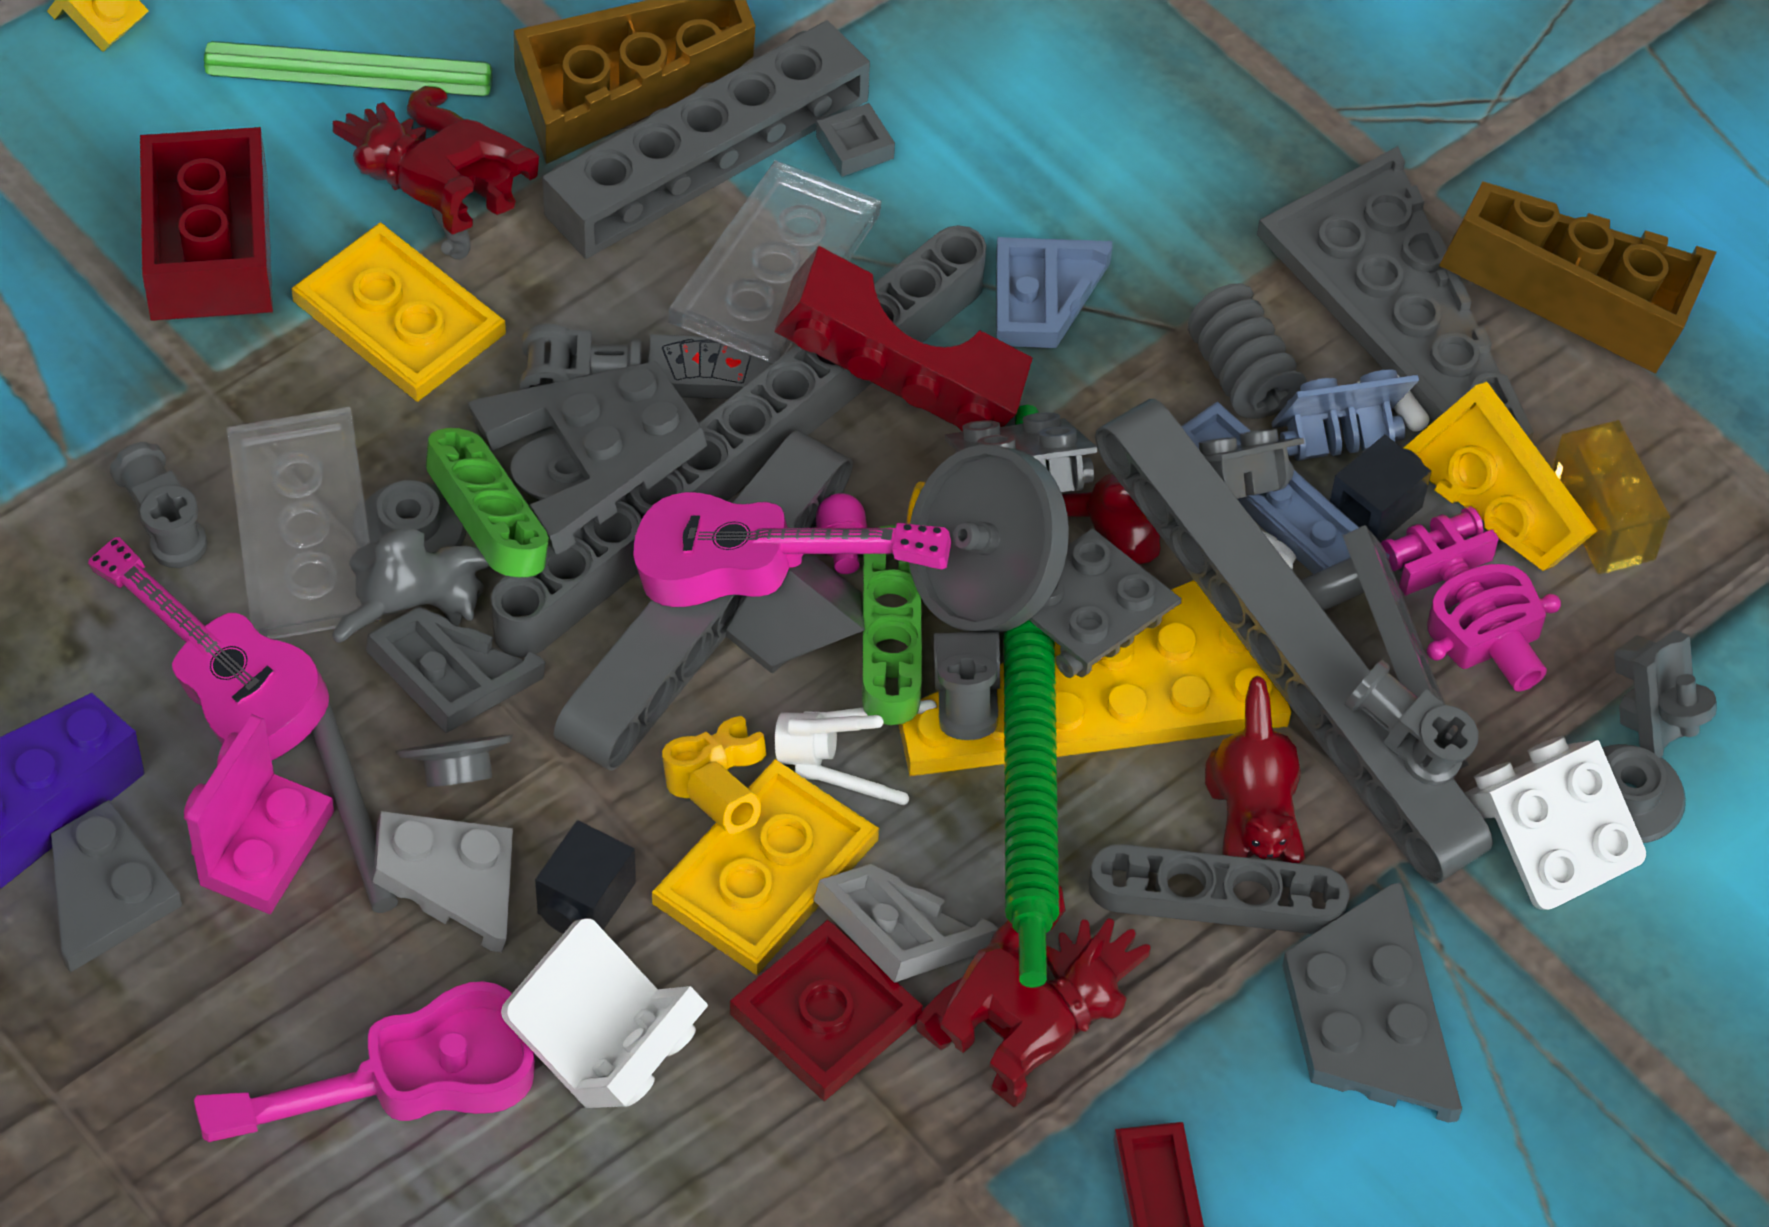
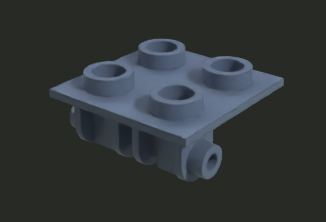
(1360, 406)

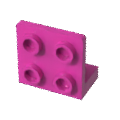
(250, 824)

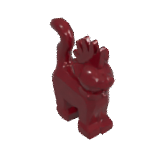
(441, 168)
(1037, 1019)

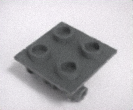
(1042, 436)
(1100, 604)

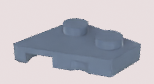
(1044, 286)

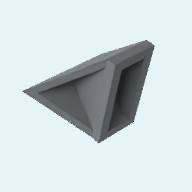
(801, 616)

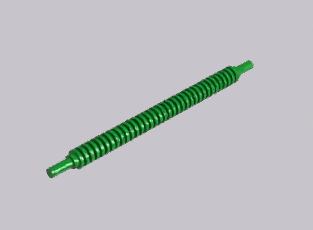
(1030, 789)

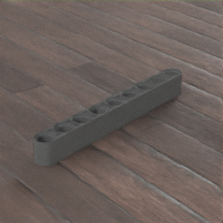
(1285, 634)

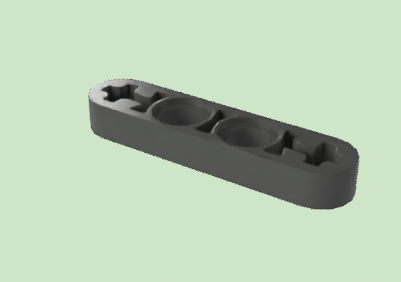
(1219, 877)

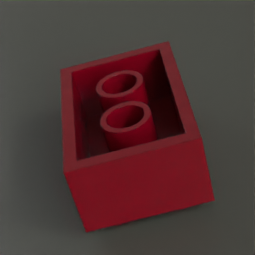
(205, 224)

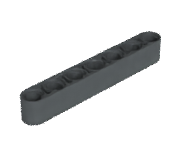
(672, 643)

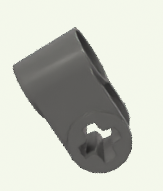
(967, 683)

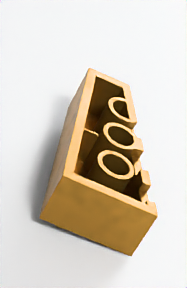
(623, 64)
(1579, 272)

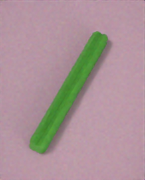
(347, 68)

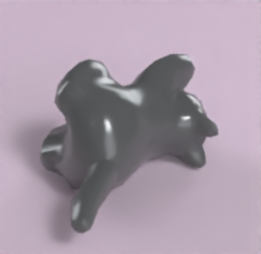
(403, 574)

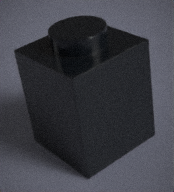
(1381, 487)
(585, 878)

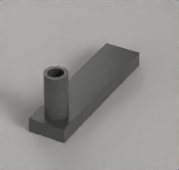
(1371, 573)

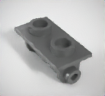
(1255, 465)

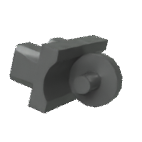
(1665, 692)

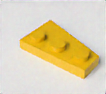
(1491, 464)

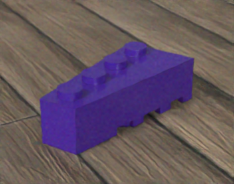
(58, 773)

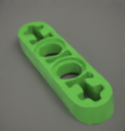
(487, 502)
(887, 623)

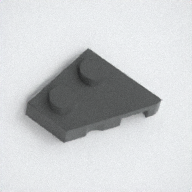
(449, 667)
(105, 885)

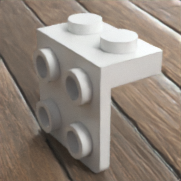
(1561, 819)
(599, 1018)

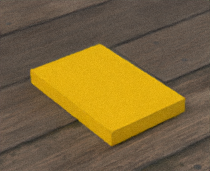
(398, 311)
(761, 884)

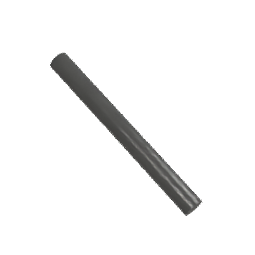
(351, 807)

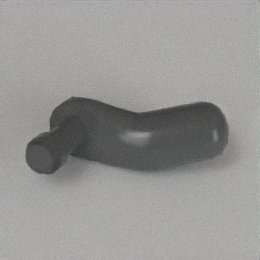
(456, 245)

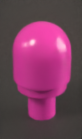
(842, 512)

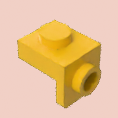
(101, 19)

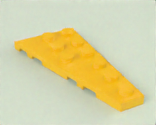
(1163, 688)

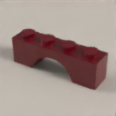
(839, 317)

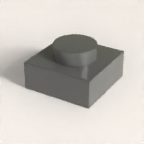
(855, 139)

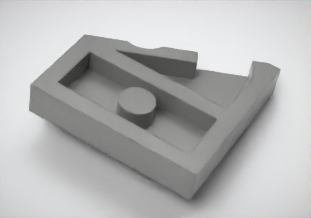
(448, 870)
(898, 923)

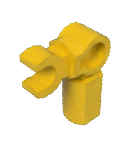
(700, 767)

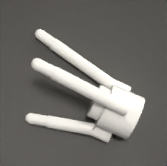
(812, 736)

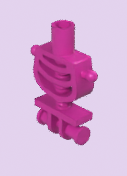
(1497, 601)

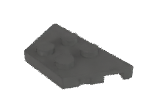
(1370, 1008)

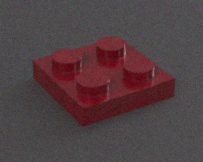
(825, 1010)

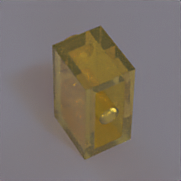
(1614, 493)

